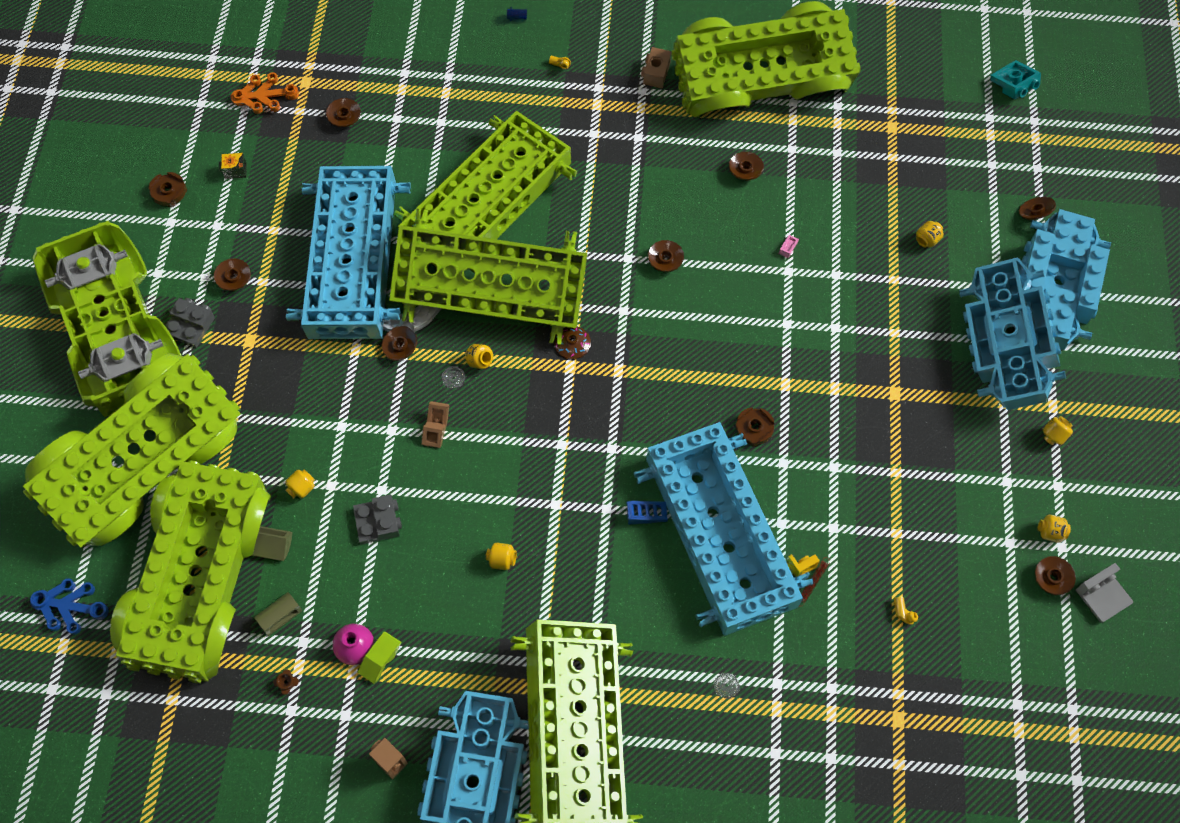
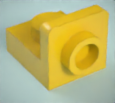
(805, 564)

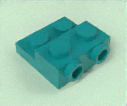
(1016, 79)

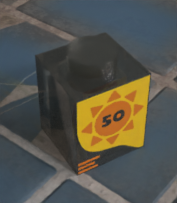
(233, 165)

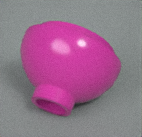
(352, 653)

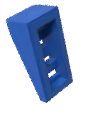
(639, 505)

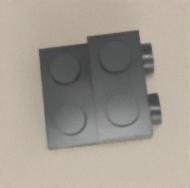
(189, 321)
(377, 519)

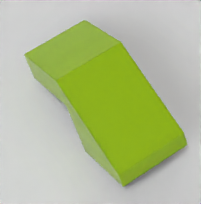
(378, 656)

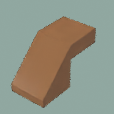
(436, 424)

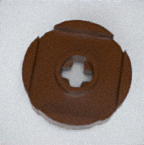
(171, 197)
(765, 429)

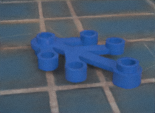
(65, 604)

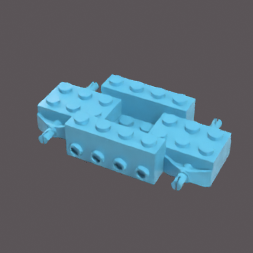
(1073, 253)
(1019, 360)
(477, 750)

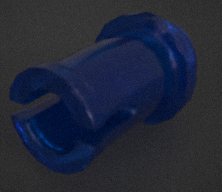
(516, 14)

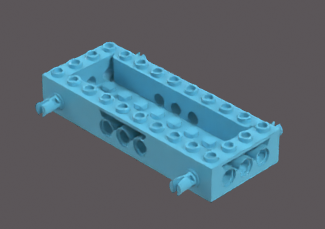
(365, 277)
(738, 523)

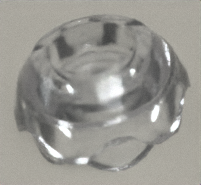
(451, 372)
(723, 691)

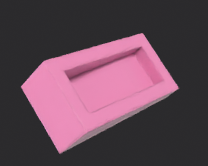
(788, 246)

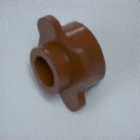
(286, 675)

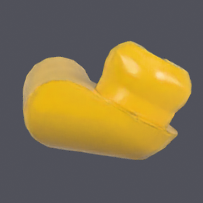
(562, 62)
(902, 613)

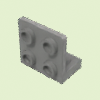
(1104, 594)

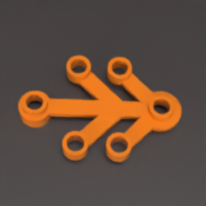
(242, 97)

